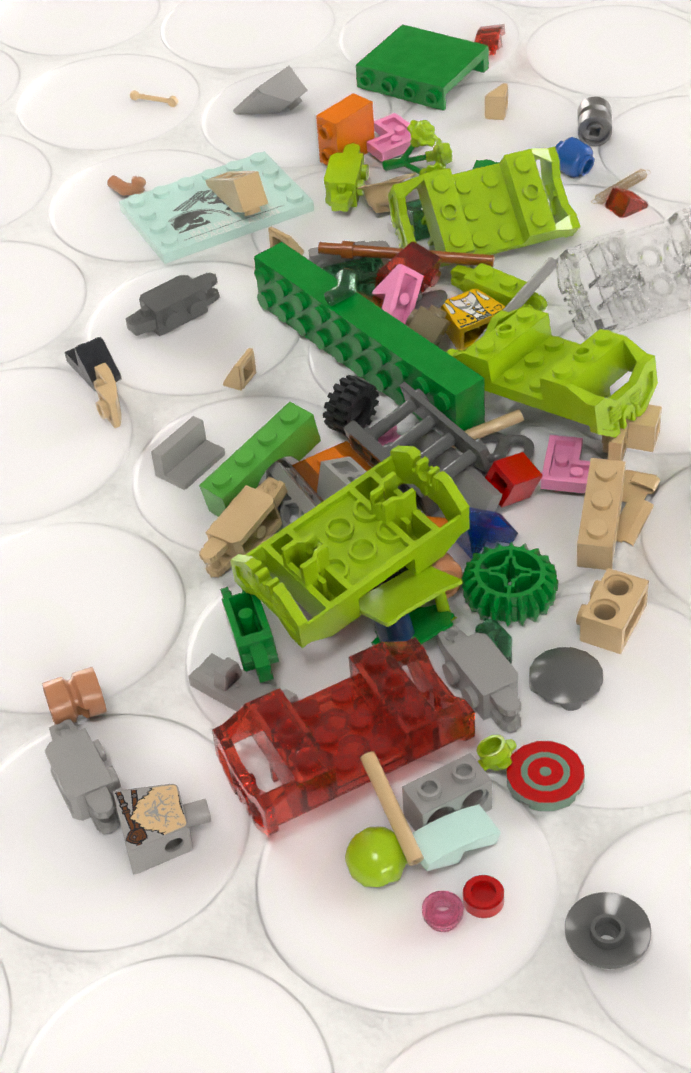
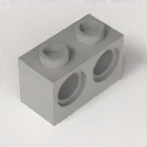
(446, 791)

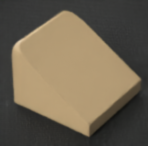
(497, 103)
(277, 236)
(242, 371)

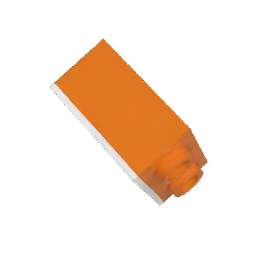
(344, 123)

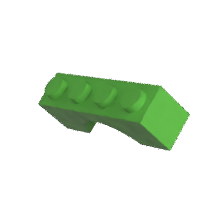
(286, 434)

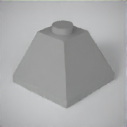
(274, 95)

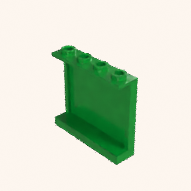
(420, 65)

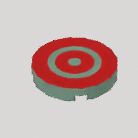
(545, 775)

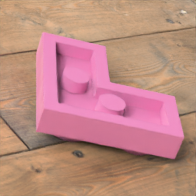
(393, 137)
(563, 465)

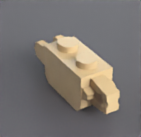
(243, 525)

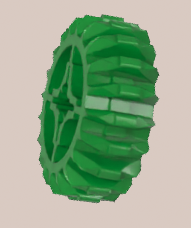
(531, 587)

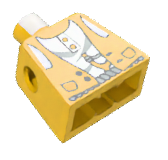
(469, 315)

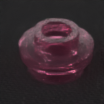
(442, 920)

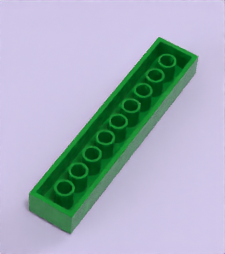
(366, 337)

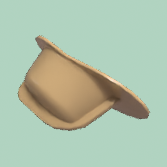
(378, 193)

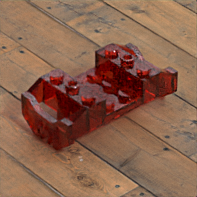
(320, 739)

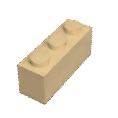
(600, 514)

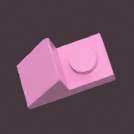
(399, 291)

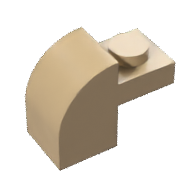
(638, 434)

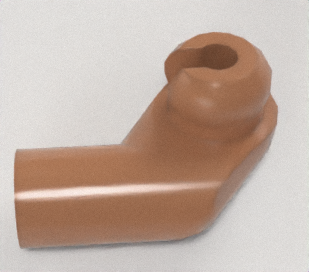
(123, 188)

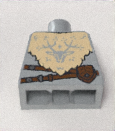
(157, 824)

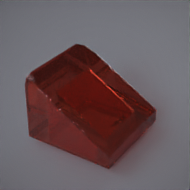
(625, 202)

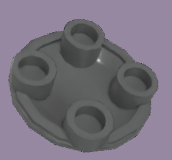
(566, 676)

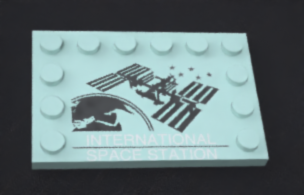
(192, 218)

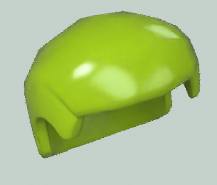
(375, 857)

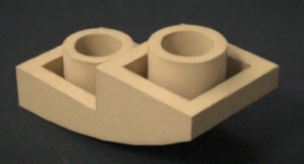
(108, 403)

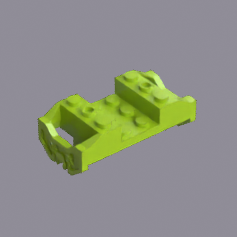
(489, 206)
(562, 376)
(353, 545)

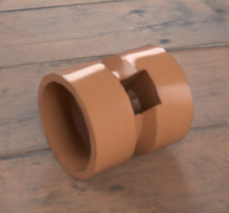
(75, 696)

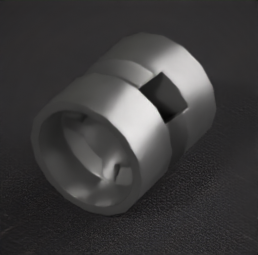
(594, 121)

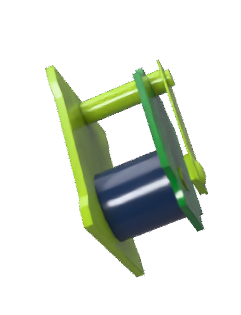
(397, 606)

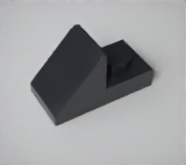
(87, 356)

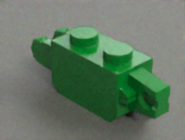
(250, 632)

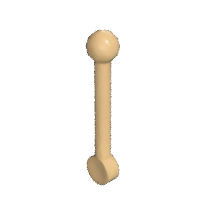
(172, 100)

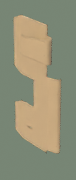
(637, 509)

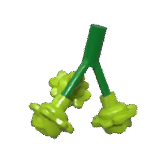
(421, 135)

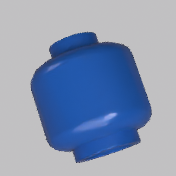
(575, 157)

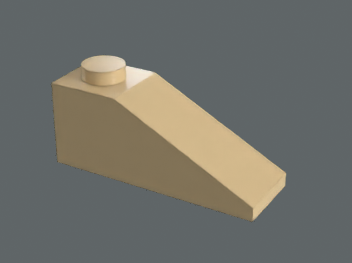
(239, 191)

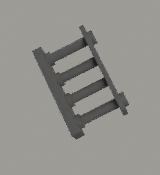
(366, 441)

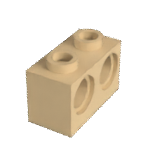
(612, 610)

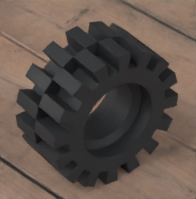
(350, 401)

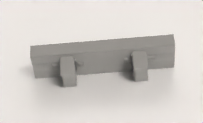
(218, 675)

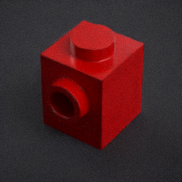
(514, 478)

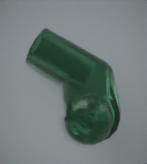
(346, 287)
(498, 635)

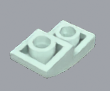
(449, 836)

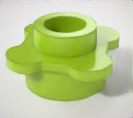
(495, 752)

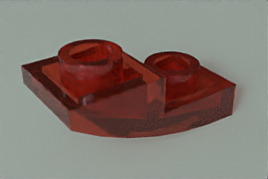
(491, 36)

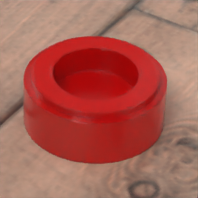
(483, 896)

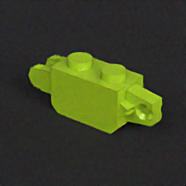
(343, 177)
(493, 283)

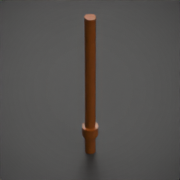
(348, 250)

